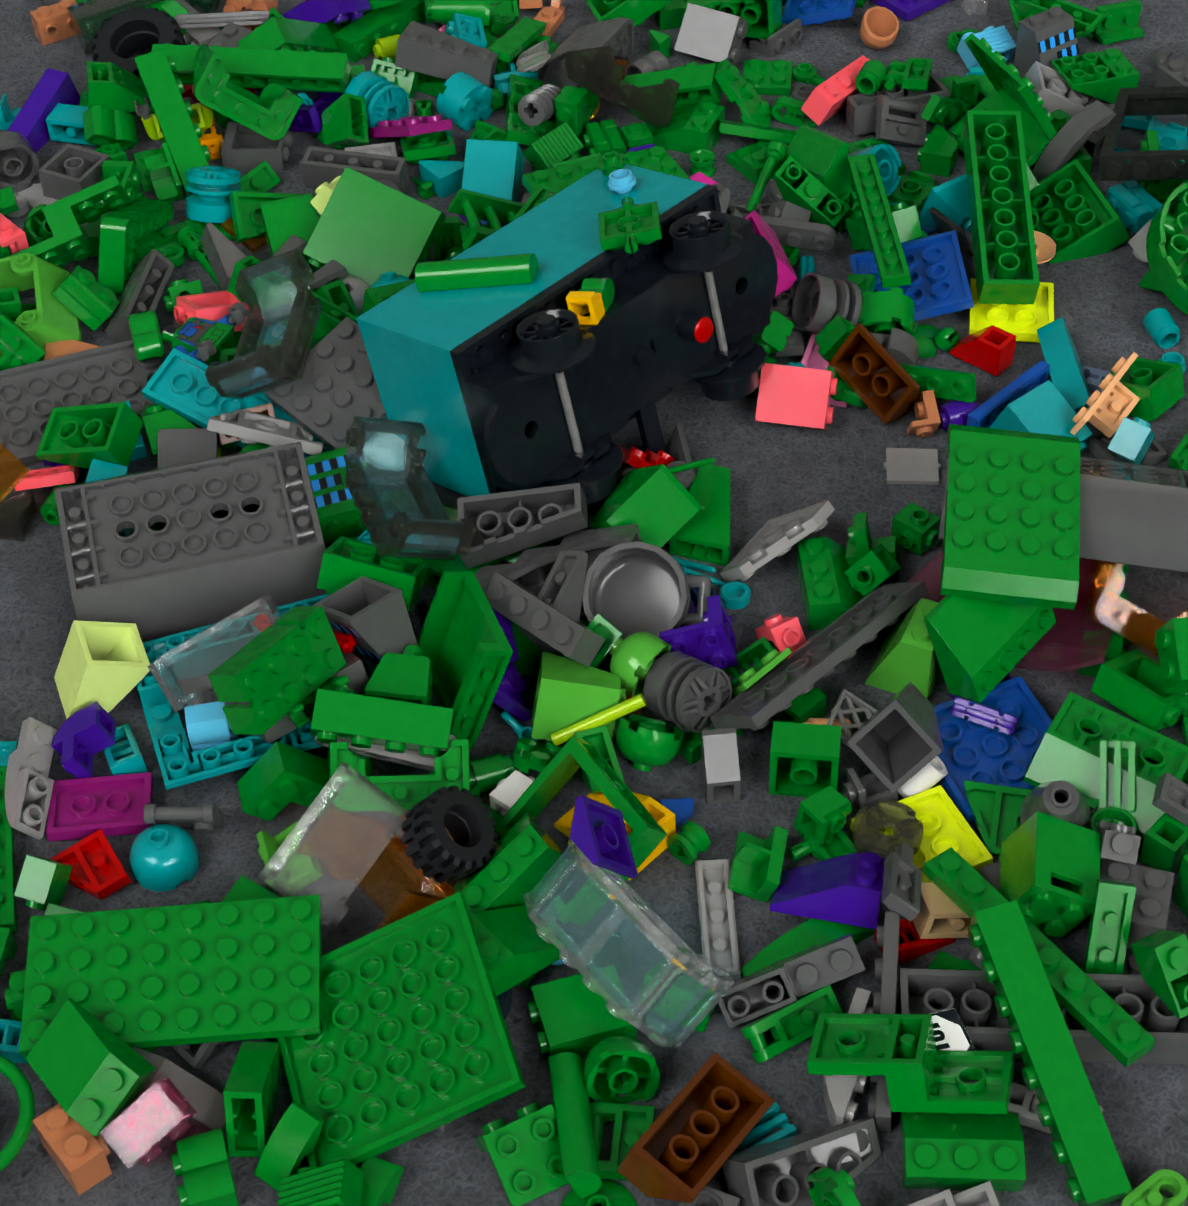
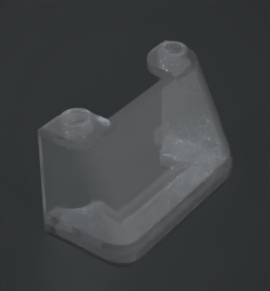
(335, 842)

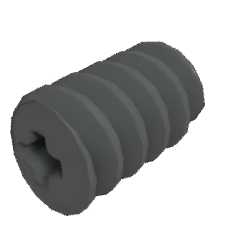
(538, 105)

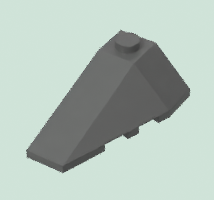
(779, 1169)

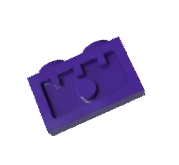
(706, 641)

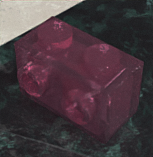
(149, 1123)

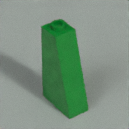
(708, 531)

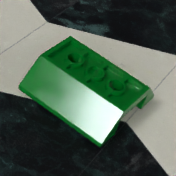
(1075, 756)

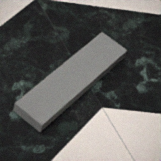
(717, 916)

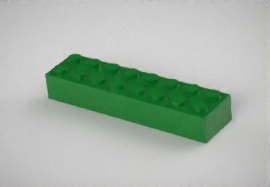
(1000, 208)

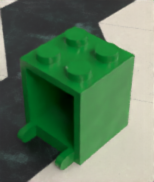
(1045, 850)

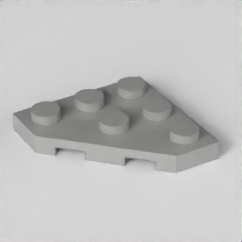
(776, 539)

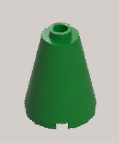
(443, 10)

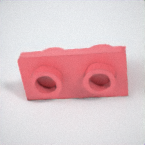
(12, 236)

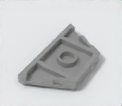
(256, 427)

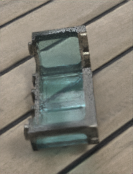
(275, 331)
(397, 494)

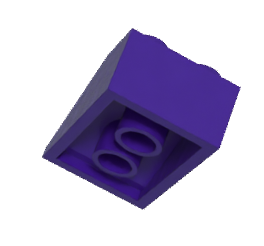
(329, 11)
(834, 890)

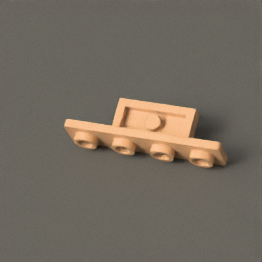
(1111, 404)

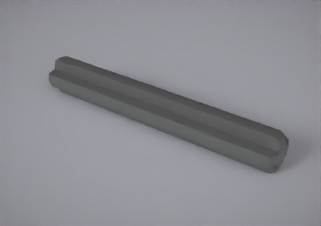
(221, 19)

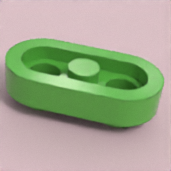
(1149, 1191)

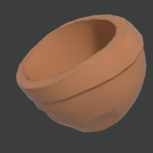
(879, 28)

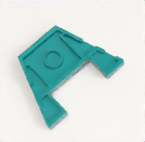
(1170, 135)

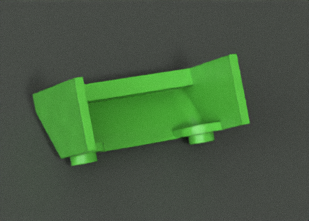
(50, 319)

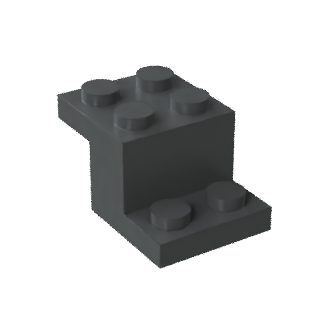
(1149, 906)

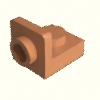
(927, 411)

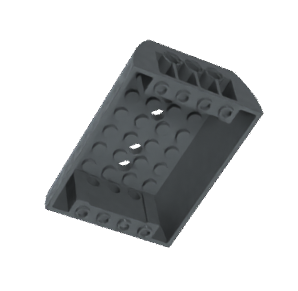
(1131, 514)
(197, 563)

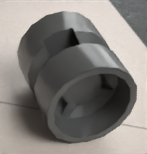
(650, 62)

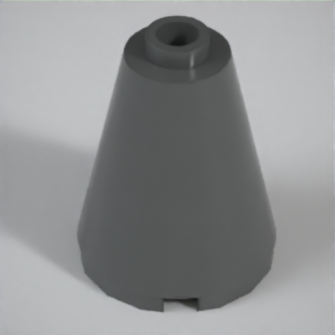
(1058, 800)

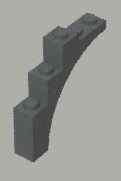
(536, 563)

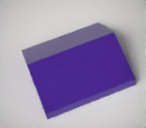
(602, 836)

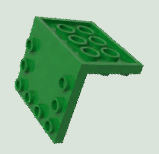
(1010, 94)

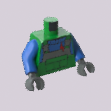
(205, 338)

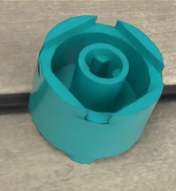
(465, 101)

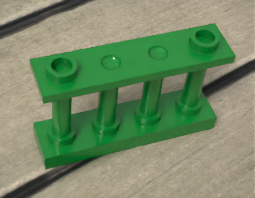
(483, 207)

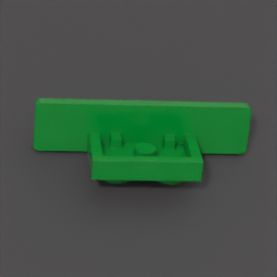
(944, 382)

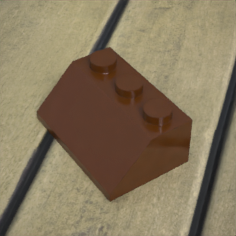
(875, 375)

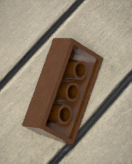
(696, 1133)

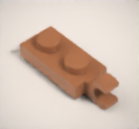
(552, 16)

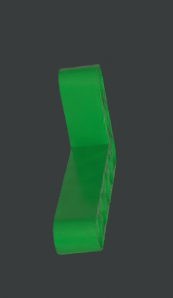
(118, 235)

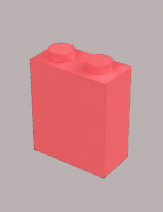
(795, 396)

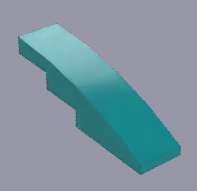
(1064, 363)

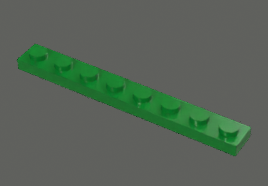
(879, 221)
(1070, 985)

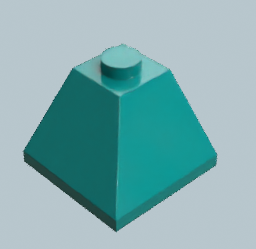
(951, 201)

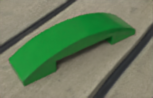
(802, 937)

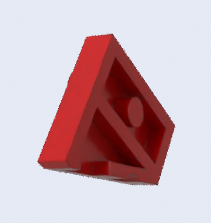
(94, 866)

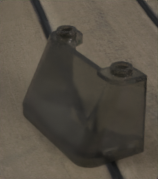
(600, 75)

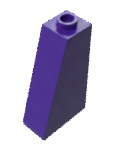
(51, 89)

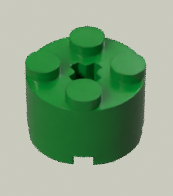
(886, 310)

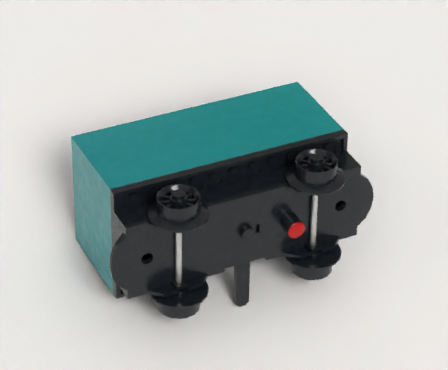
(530, 394)

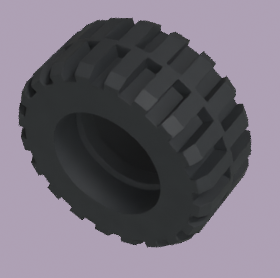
(132, 32)

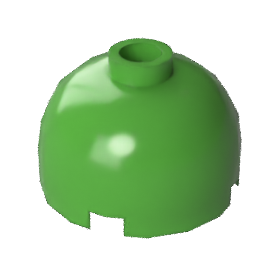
(634, 658)

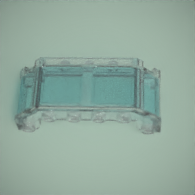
(624, 949)

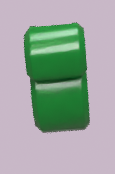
(146, 335)

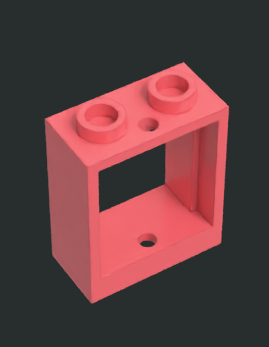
(206, 306)

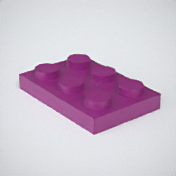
(410, 126)
(98, 803)

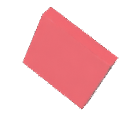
(49, 477)

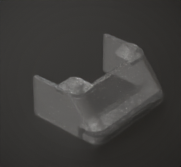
(185, 667)

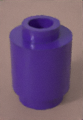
(955, 413)

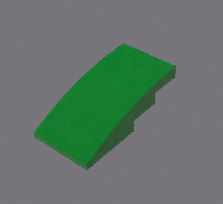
(515, 129)

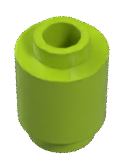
(386, 47)

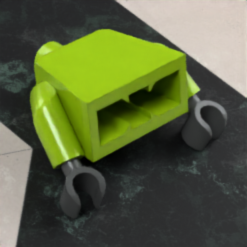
(202, 115)

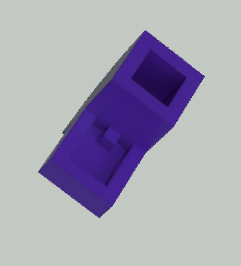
(82, 737)

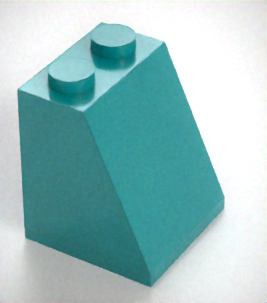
(493, 168)
(1041, 412)

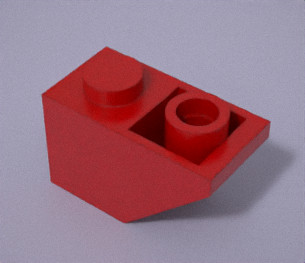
(987, 349)

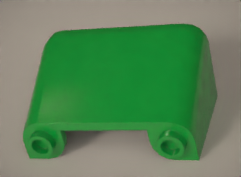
(265, 114)
(408, 790)

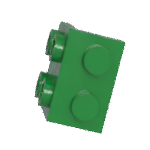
(525, 1153)

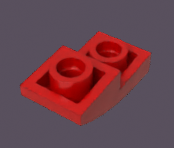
(640, 459)

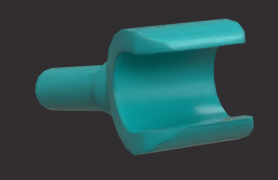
(522, 732)

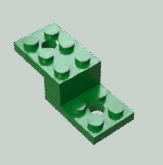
(67, 218)
(914, 1070)

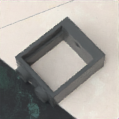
(247, 159)

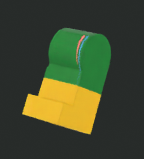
(592, 298)

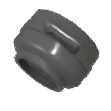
(642, 590)

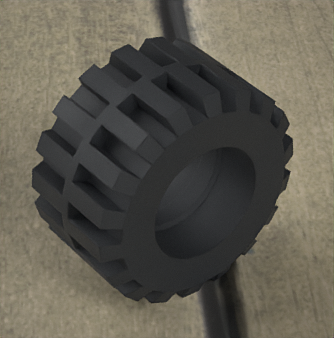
(432, 846)

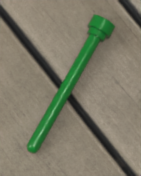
(774, 154)

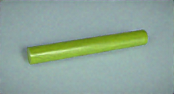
(599, 719)

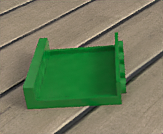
(372, 229)
(465, 651)

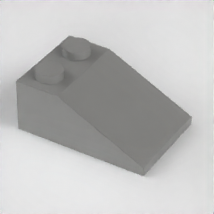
(1055, 91)

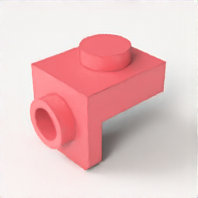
(782, 631)

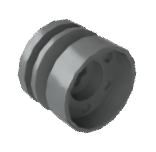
(821, 299)
(686, 690)

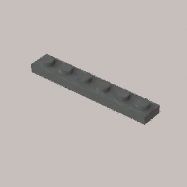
(885, 1003)

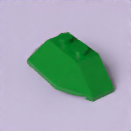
(1084, 18)

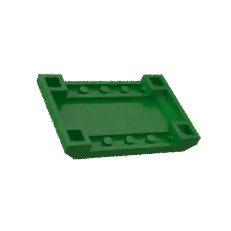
(1011, 517)

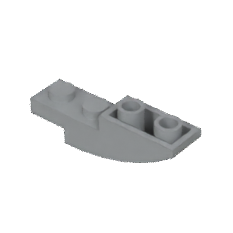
(27, 780)
(842, 1089)

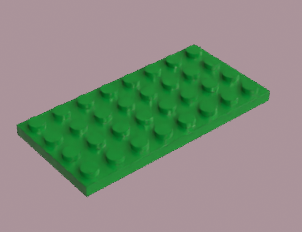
(180, 971)

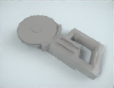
(533, 57)

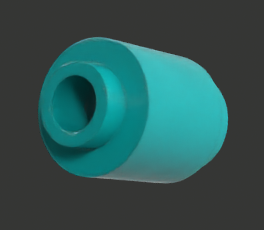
(1161, 328)

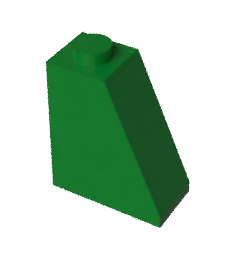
(252, 1098)

